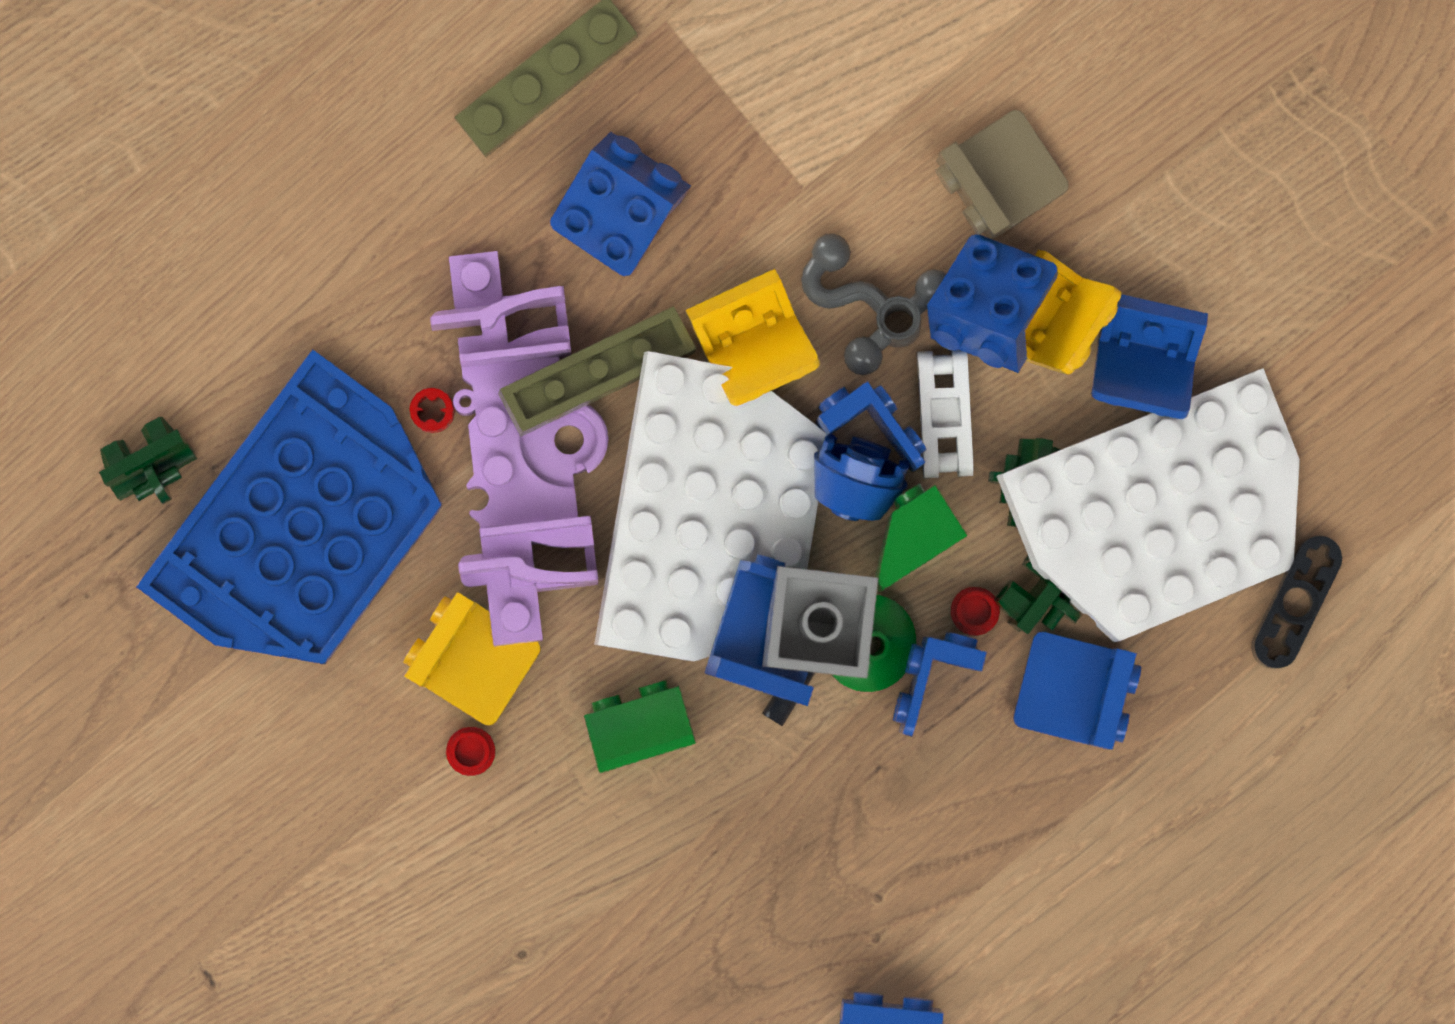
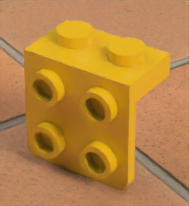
(1069, 319)
(754, 335)
(463, 663)

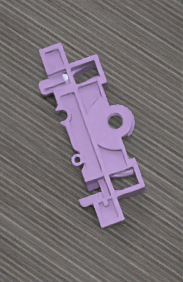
(525, 475)

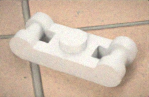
(945, 413)

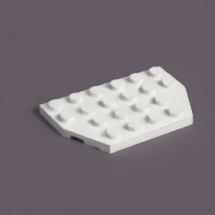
(697, 498)
(1164, 509)

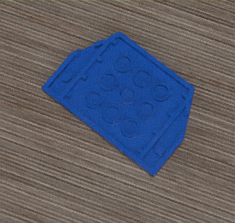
(299, 523)

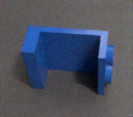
(742, 634)

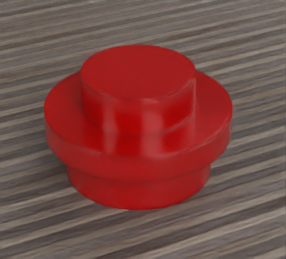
(974, 611)
(470, 751)

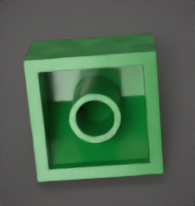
(916, 533)
(639, 727)

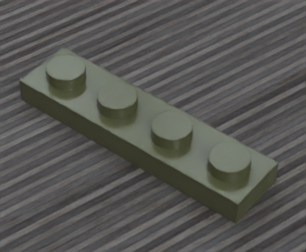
(546, 76)
(593, 372)

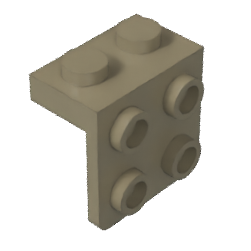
(1001, 175)

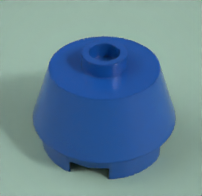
(857, 478)

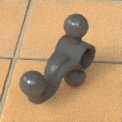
(865, 353)

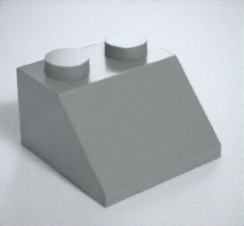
(820, 622)

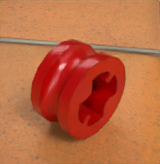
(431, 425)

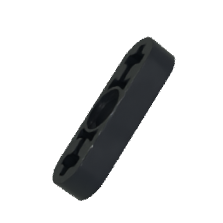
(1301, 564)

